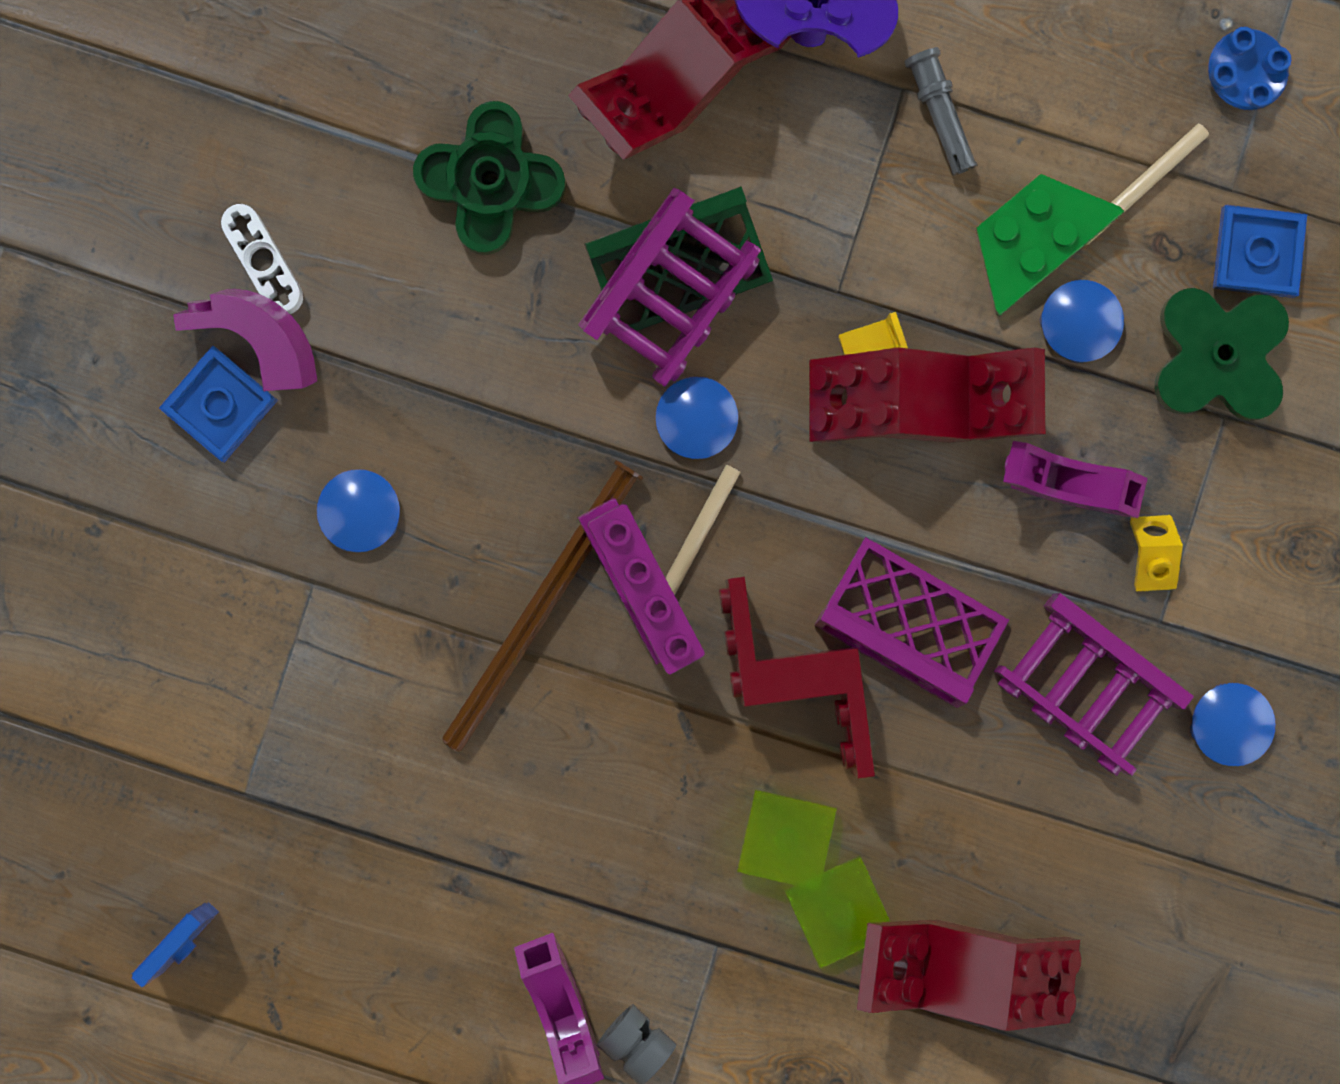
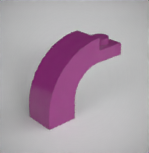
(271, 331)
(1074, 481)
(560, 1010)

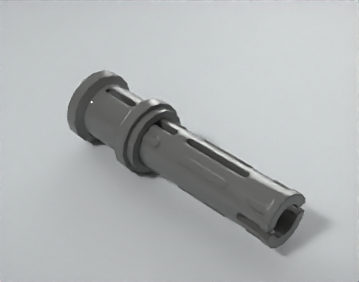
(935, 92)

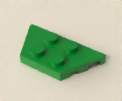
(1037, 235)

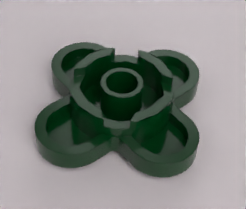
(490, 146)
(1197, 373)

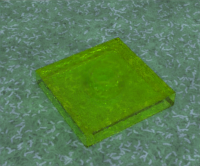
(787, 840)
(839, 912)

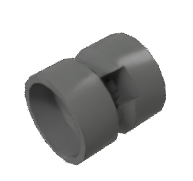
(636, 1044)

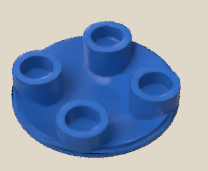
(1249, 69)
(1082, 321)
(696, 417)
(358, 510)
(1233, 724)

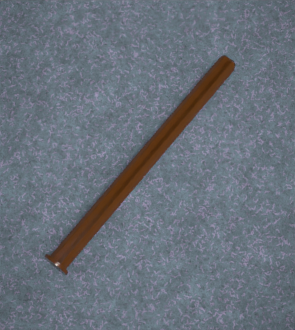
(532, 618)

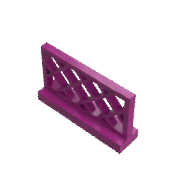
(894, 653)

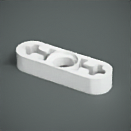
(257, 228)

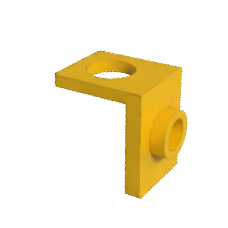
(873, 337)
(1157, 555)

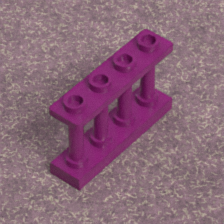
(652, 249)
(641, 585)
(1130, 669)

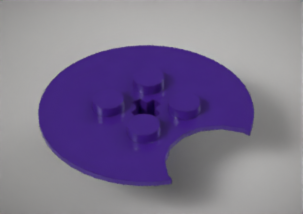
(859, 23)

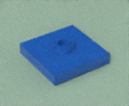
(1260, 251)
(218, 404)
(175, 945)

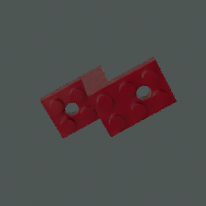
(670, 75)
(927, 395)
(799, 678)
(969, 974)

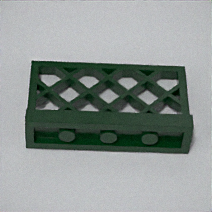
(708, 212)

